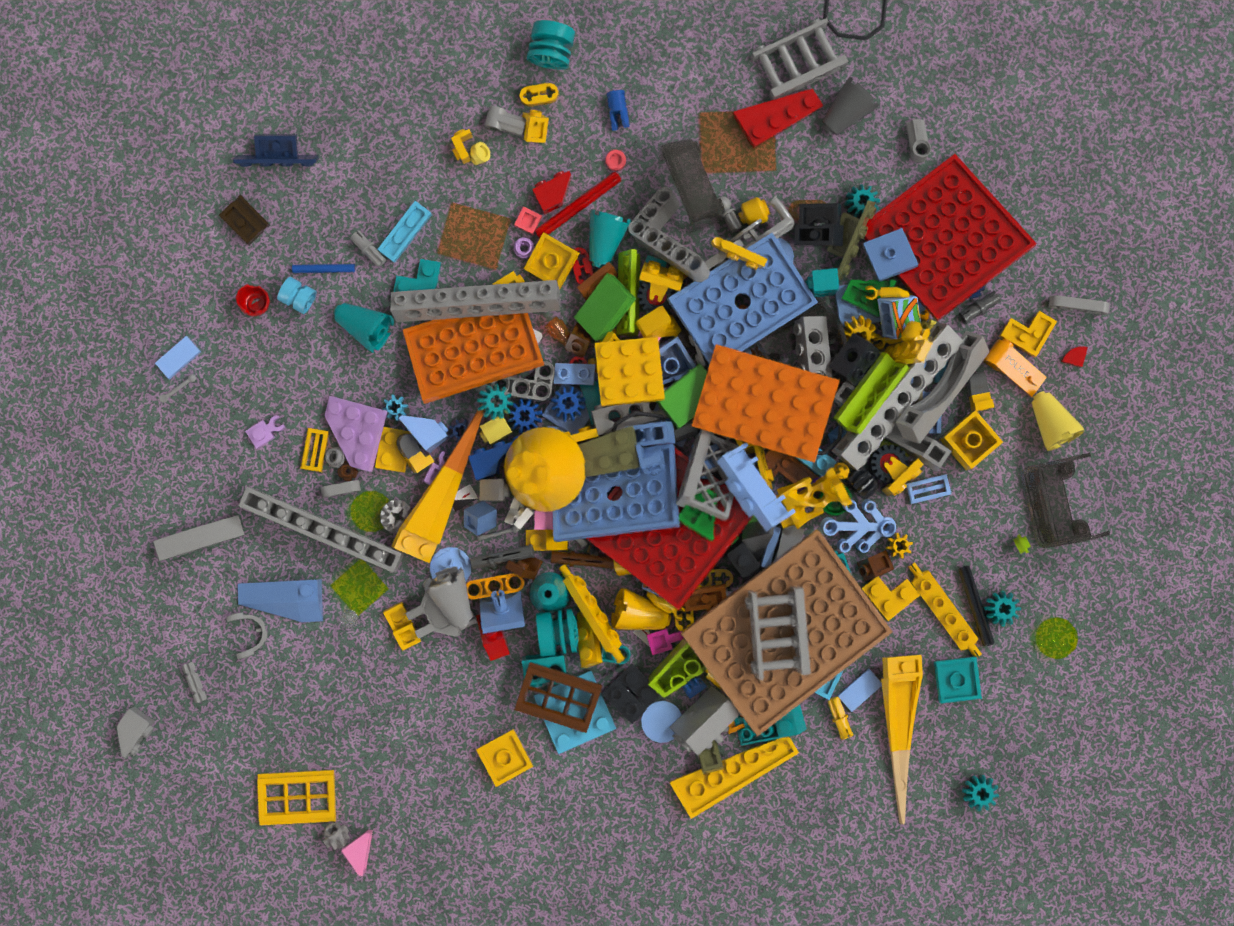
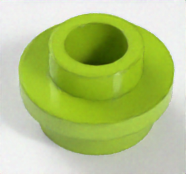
(1022, 544)

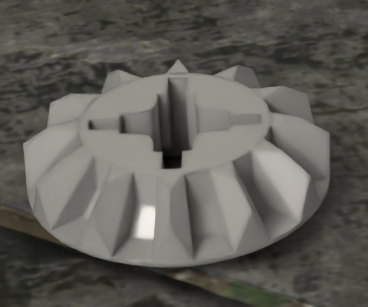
(388, 519)

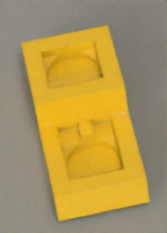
(402, 627)

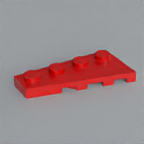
(772, 117)

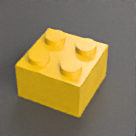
(971, 440)

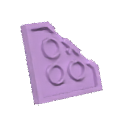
(356, 430)

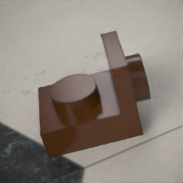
(578, 341)
(875, 565)
(525, 568)

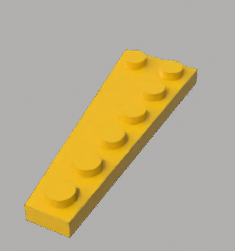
(702, 791)

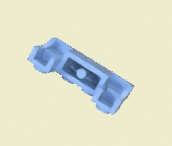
(751, 489)

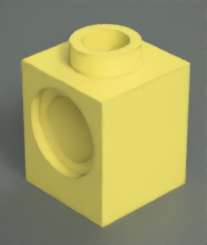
(495, 430)

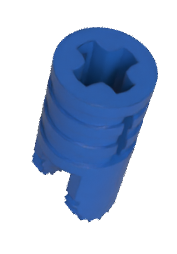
(617, 105)

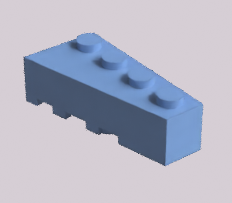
(674, 359)

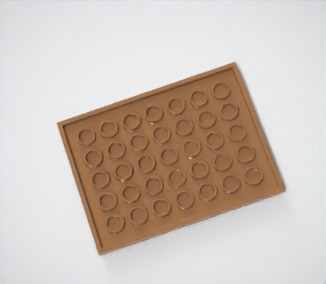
(838, 622)

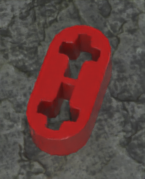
(586, 265)

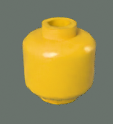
(754, 210)

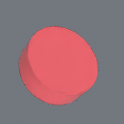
(615, 160)

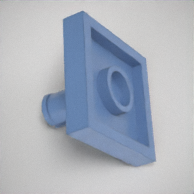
(501, 611)

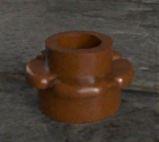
(347, 476)

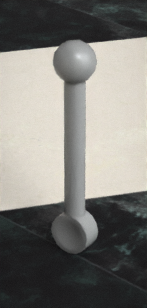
(164, 398)
(514, 529)

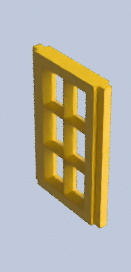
(298, 816)

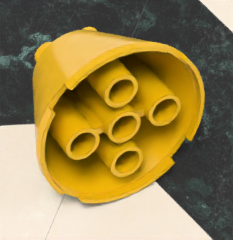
(544, 469)

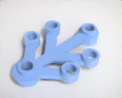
(860, 527)

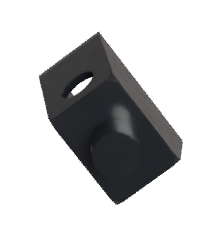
(742, 560)

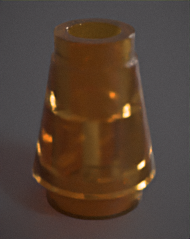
(558, 330)

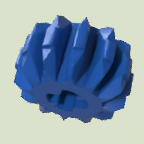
(574, 400)
(525, 408)

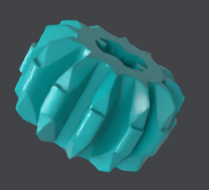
(855, 196)
(499, 396)
(1001, 617)
(984, 784)

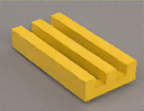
(322, 452)

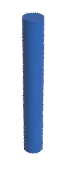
(323, 268)

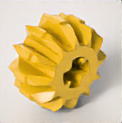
(860, 325)

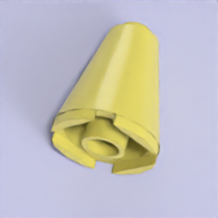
(1054, 421)

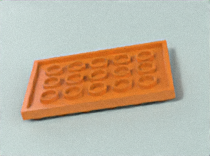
(470, 352)
(765, 403)

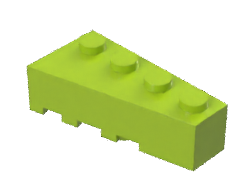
(676, 669)

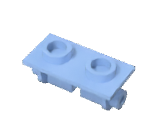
(575, 374)

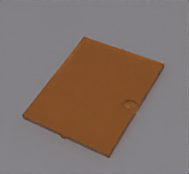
(728, 149)

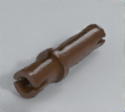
(560, 558)

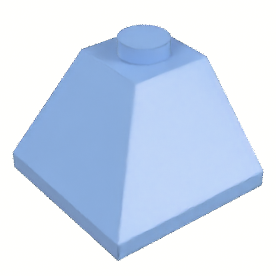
(426, 431)

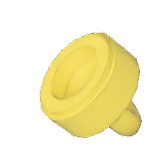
(479, 153)

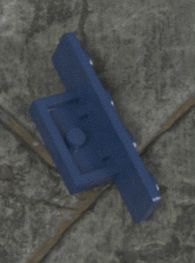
(275, 149)

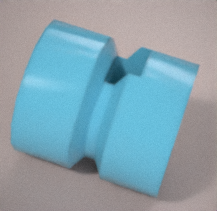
(293, 293)

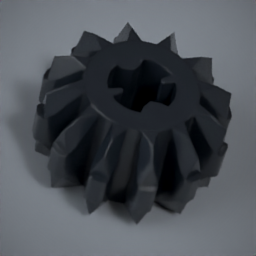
(862, 482)

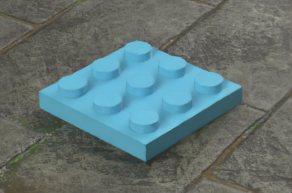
(565, 737)

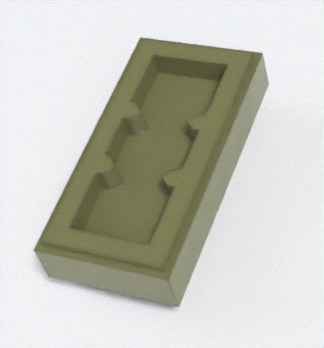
(710, 759)

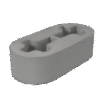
(340, 489)

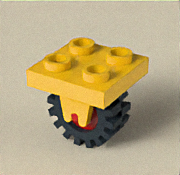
(658, 285)
(892, 467)

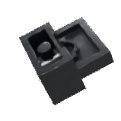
(813, 235)
(854, 359)
(623, 700)

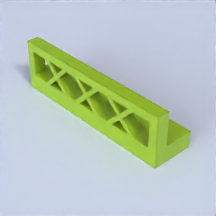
(629, 276)
(869, 393)

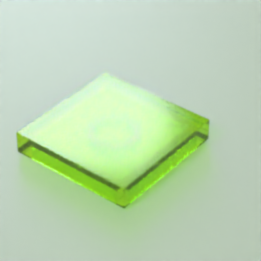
(359, 587)

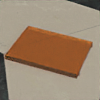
(474, 236)

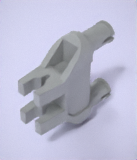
(436, 619)

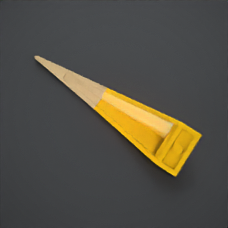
(900, 693)

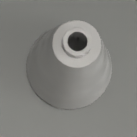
(450, 595)

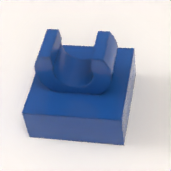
(694, 686)

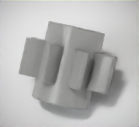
(336, 836)

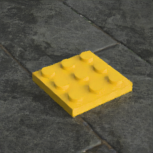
(629, 371)

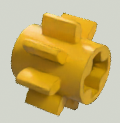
(893, 546)

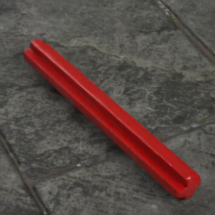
(579, 204)

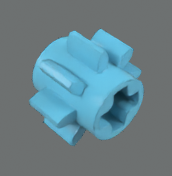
(400, 411)

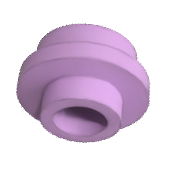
(523, 241)

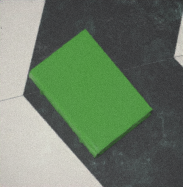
(604, 307)
(683, 396)

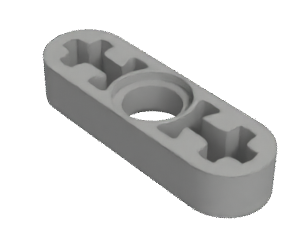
(1083, 305)

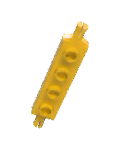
(944, 610)
(595, 617)

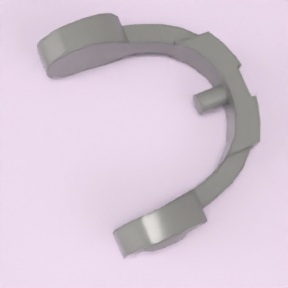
(248, 653)

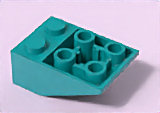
(788, 725)

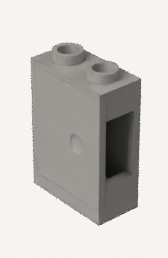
(704, 721)

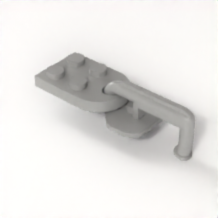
(778, 230)

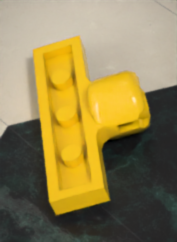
(914, 345)

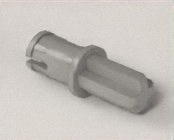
(368, 248)

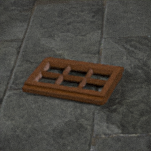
(552, 715)

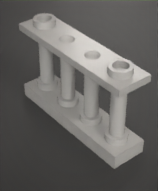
(797, 79)
(798, 640)

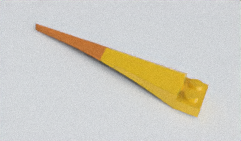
(428, 519)

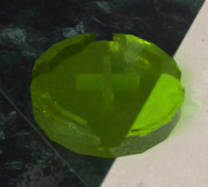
(367, 510)
(1056, 638)

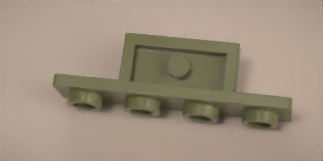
(853, 230)

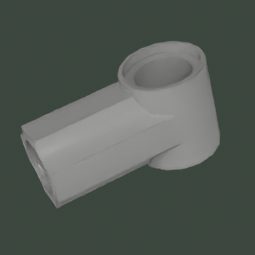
(502, 121)
(918, 139)

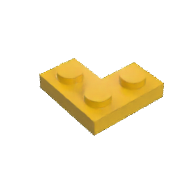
(1029, 338)
(890, 602)

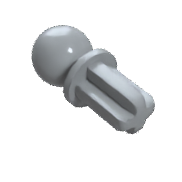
(729, 215)

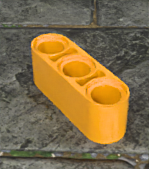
(504, 581)

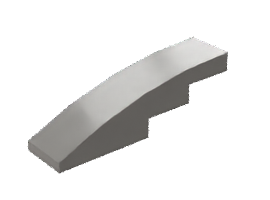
(198, 538)

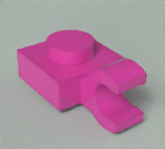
(661, 641)

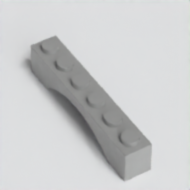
(922, 416)
(928, 451)

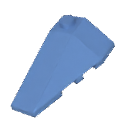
(288, 599)

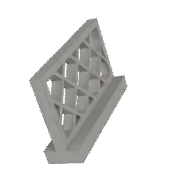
(694, 472)

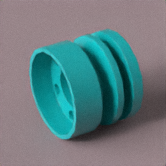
(551, 44)
(556, 632)

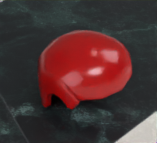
(246, 296)

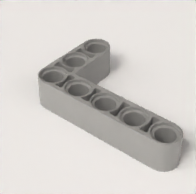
(647, 233)

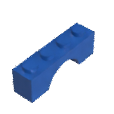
(488, 462)

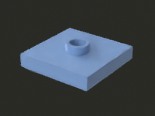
(890, 254)

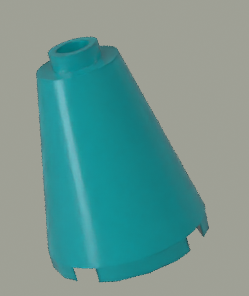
(605, 236)
(365, 325)
(554, 583)

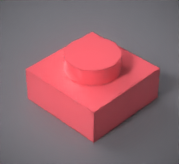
(528, 220)

